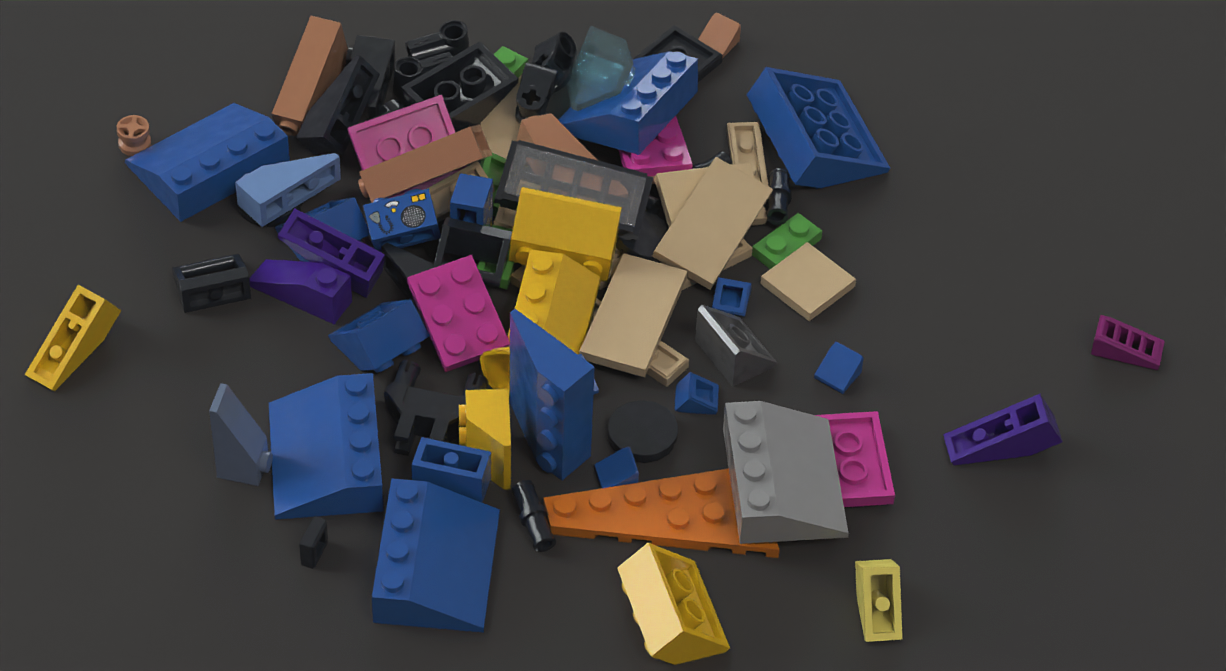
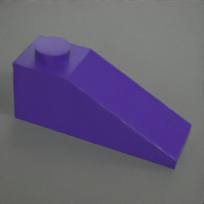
(327, 245)
(306, 286)
(1005, 434)

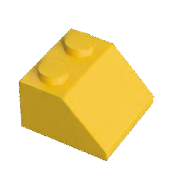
(488, 429)

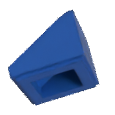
(732, 296)
(839, 367)
(696, 395)
(617, 469)

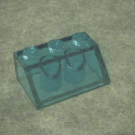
(600, 69)

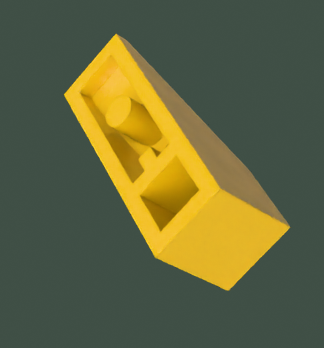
(73, 337)

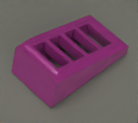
(1107, 343)

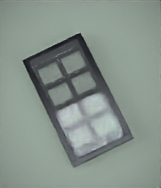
(576, 177)

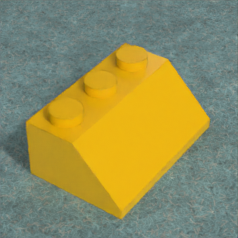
(567, 226)
(558, 296)
(671, 606)

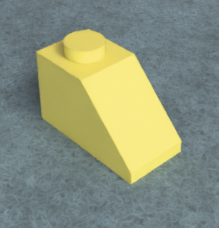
(879, 599)

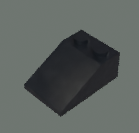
(469, 84)

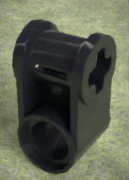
(559, 54)
(535, 90)

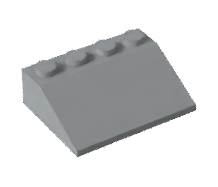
(782, 474)

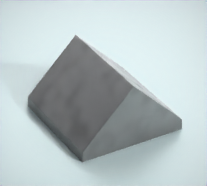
(731, 345)

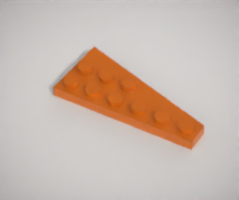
(670, 512)

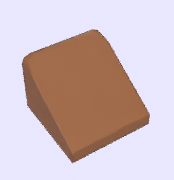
(721, 34)

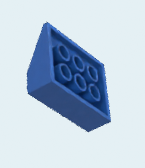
(643, 109)
(815, 128)
(208, 158)
(550, 397)
(326, 449)
(434, 558)

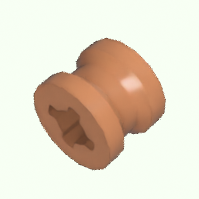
(133, 134)

